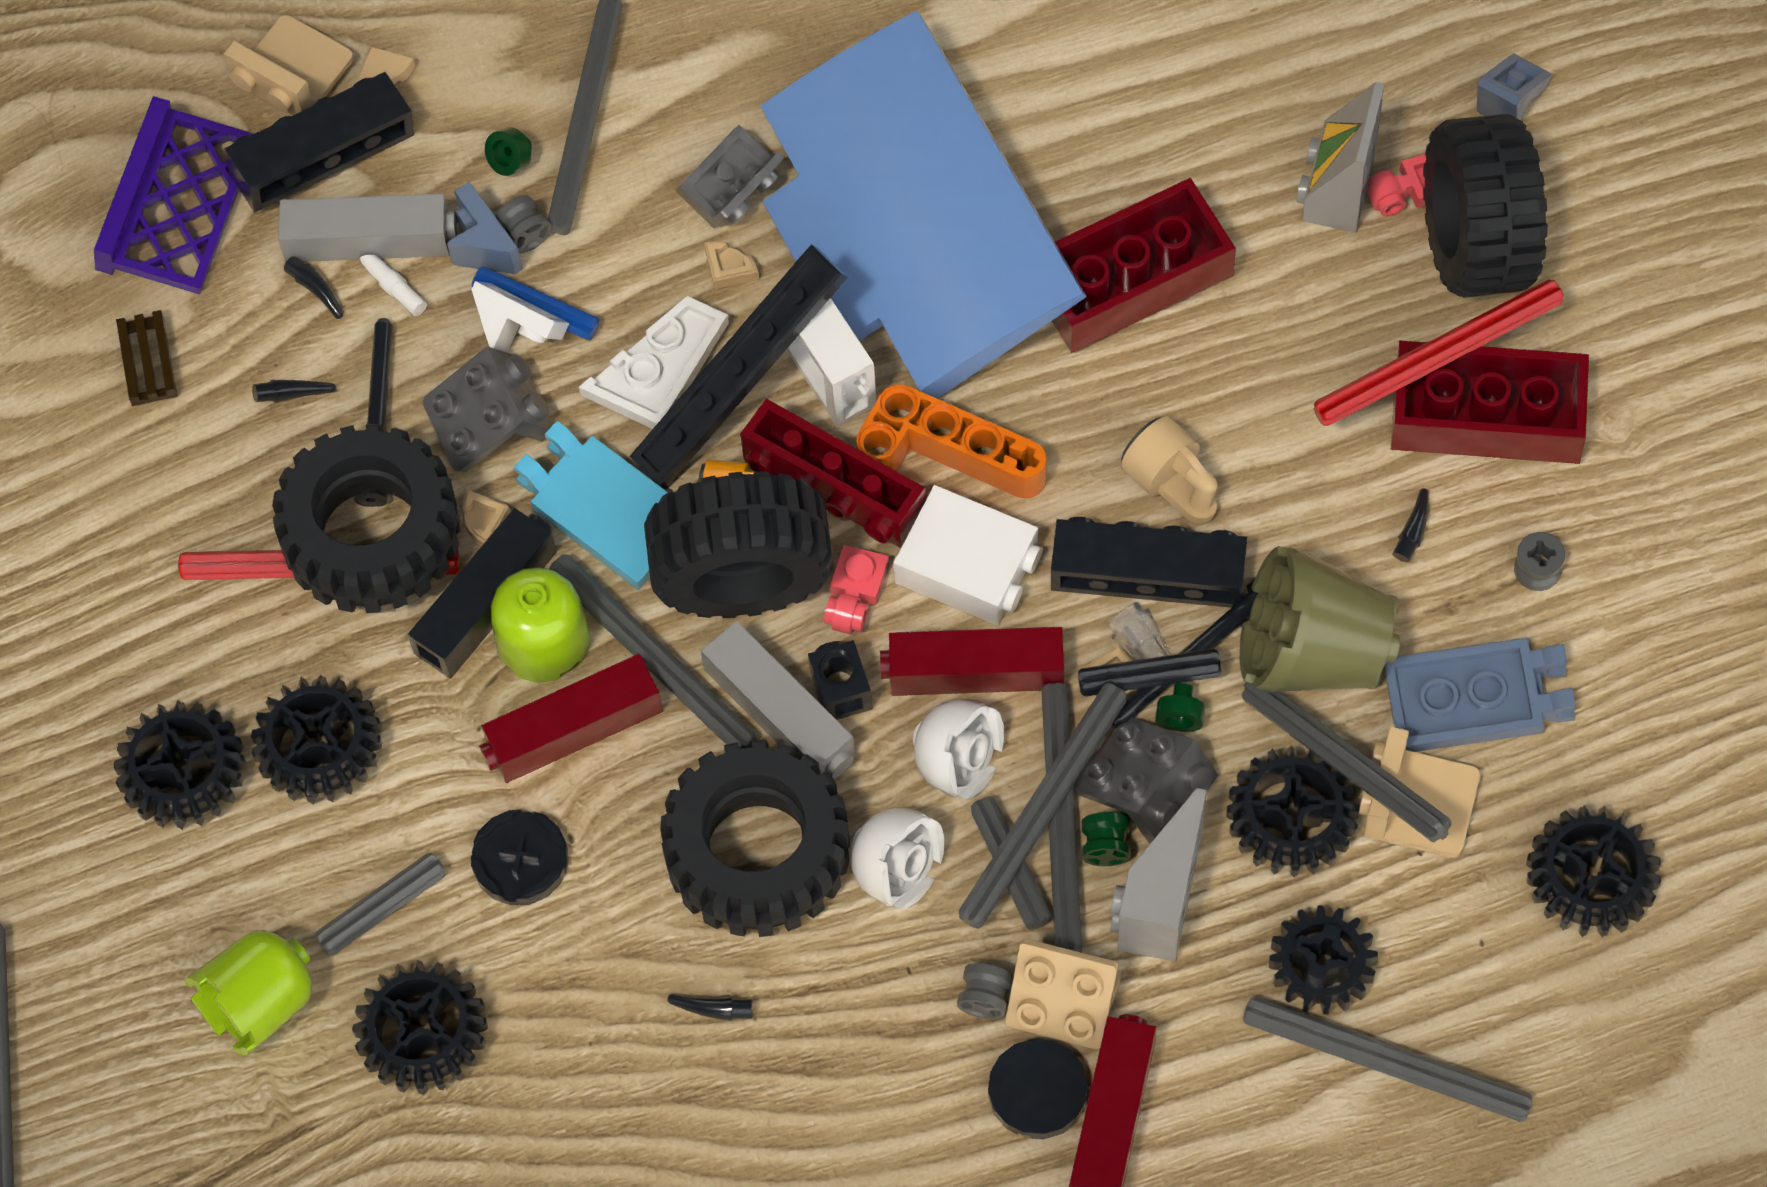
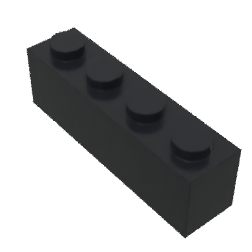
(319, 141)
(1148, 562)

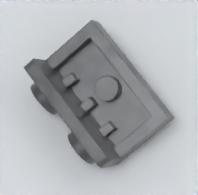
(728, 177)

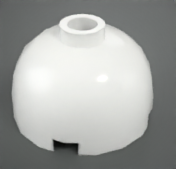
(957, 745)
(895, 855)

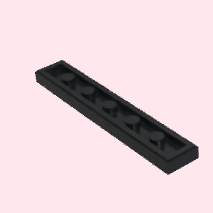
(738, 366)

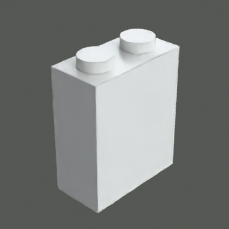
(967, 556)

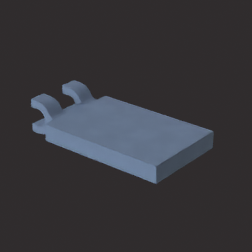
(1476, 693)

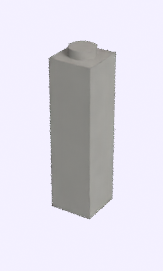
(366, 226)
(777, 700)

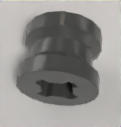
(523, 223)
(1531, 569)
(984, 991)

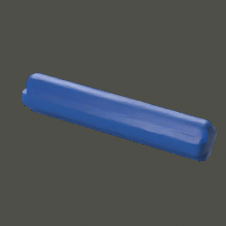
(579, 322)

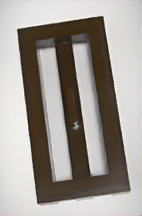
(140, 326)

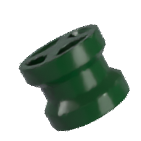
(1106, 839)

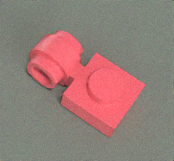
(1389, 192)
(855, 580)

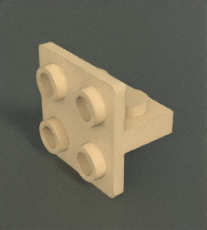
(1062, 993)

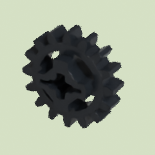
(1340, 967)

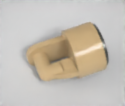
(1166, 465)

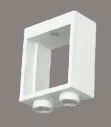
(835, 365)

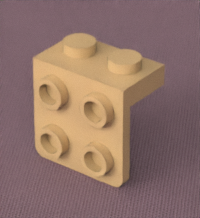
(289, 65)
(1439, 781)

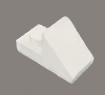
(504, 313)

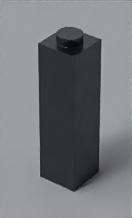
(463, 611)

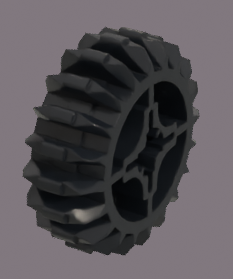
(335, 710)
(220, 751)
(1273, 811)
(1611, 881)
(402, 1061)

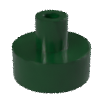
(508, 151)
(1180, 710)

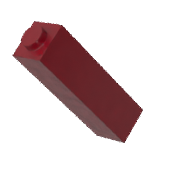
(973, 661)
(570, 719)
(1114, 1103)

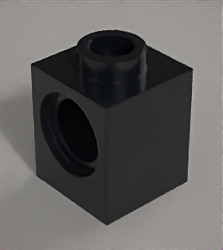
(846, 697)

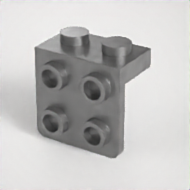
(485, 407)
(1146, 774)

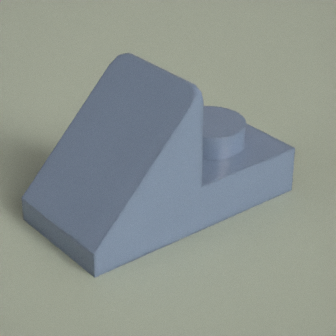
(1510, 87)
(483, 239)

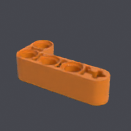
(1013, 465)

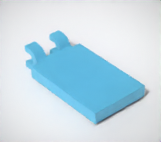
(594, 501)

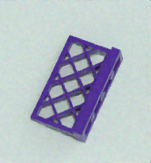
(134, 196)

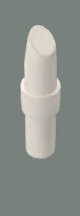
(394, 284)

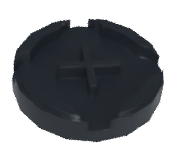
(519, 857)
(1037, 1089)

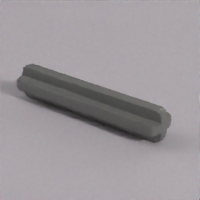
(1023, 886)
(380, 903)

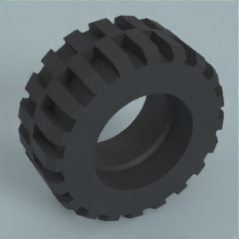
(1485, 205)
(738, 545)
(376, 571)
(742, 781)

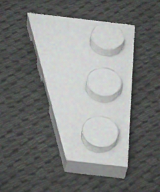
(659, 366)

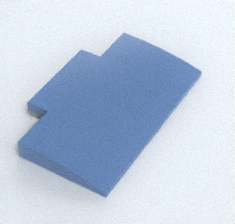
(914, 207)

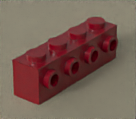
(846, 478)

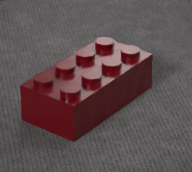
(1143, 262)
(1496, 406)

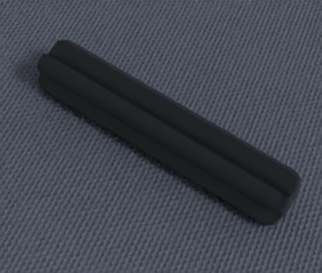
(1151, 672)

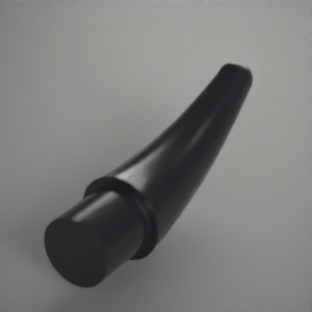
(309, 278)
(287, 389)
(1413, 531)
(717, 1008)

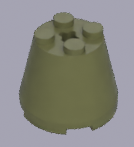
(1315, 627)

